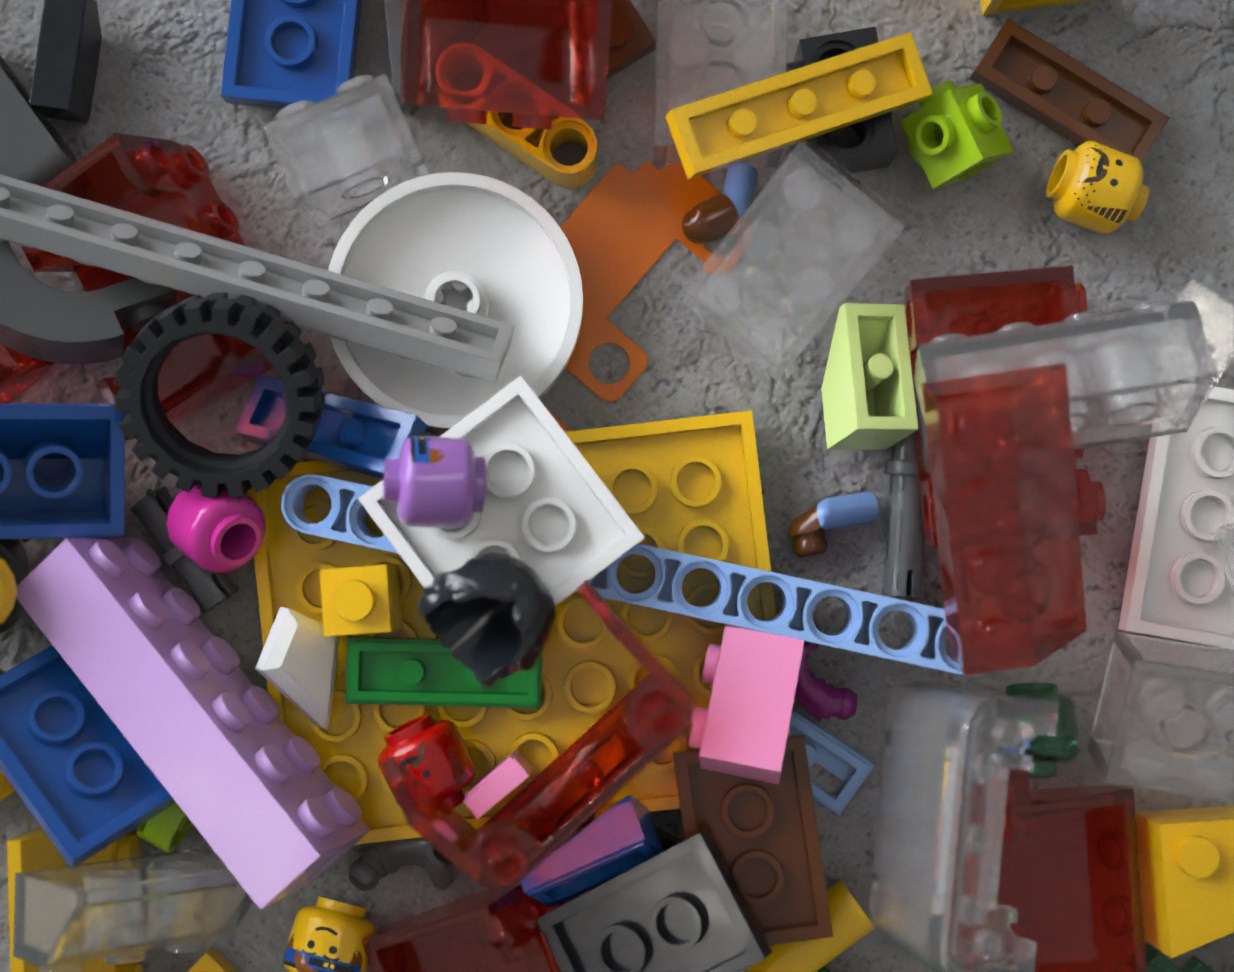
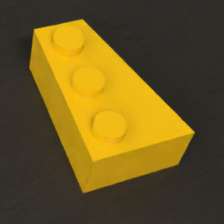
(1186, 876)

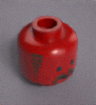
(433, 754)

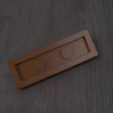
(1066, 93)

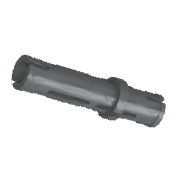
(904, 526)

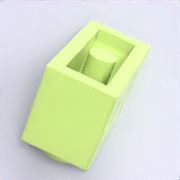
(869, 379)

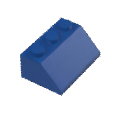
(61, 471)

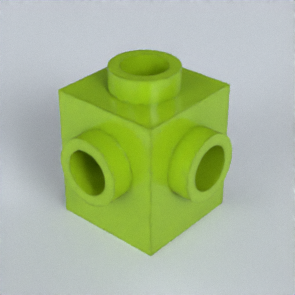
(956, 133)

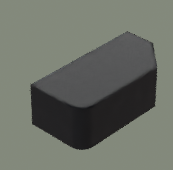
(66, 60)

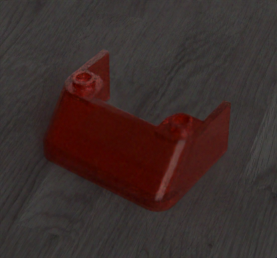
(570, 787)

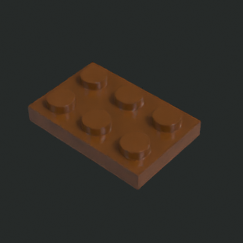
(765, 839)

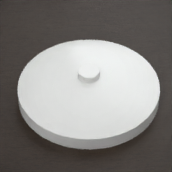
(475, 250)

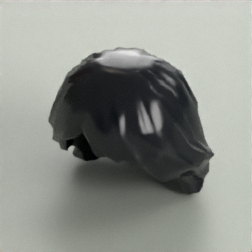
(490, 615)

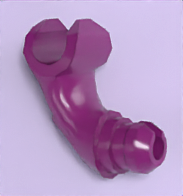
(818, 697)

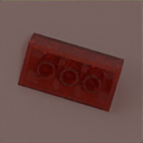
(1006, 515)

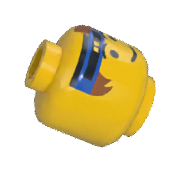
(328, 938)

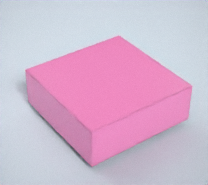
(497, 783)

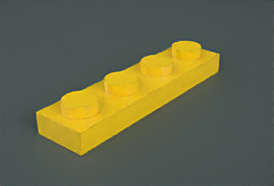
(798, 105)

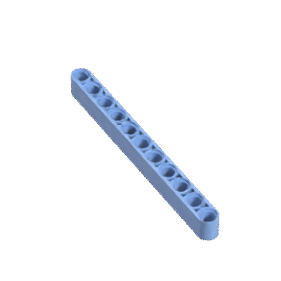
(799, 596)

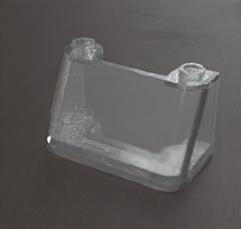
(945, 824)

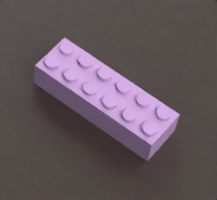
(192, 714)

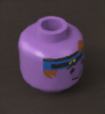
(435, 482)

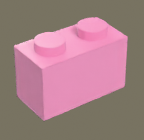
(748, 705)

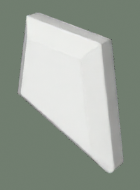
(301, 664)

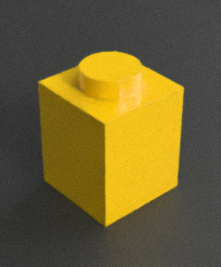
(361, 600)

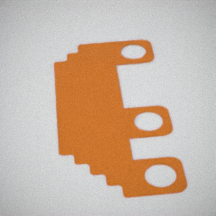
(616, 241)

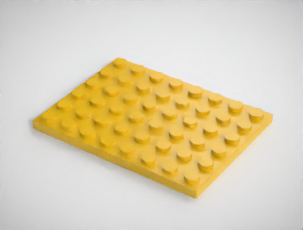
(685, 488)

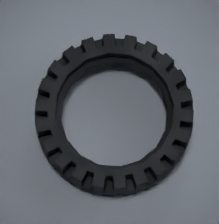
(168, 446)

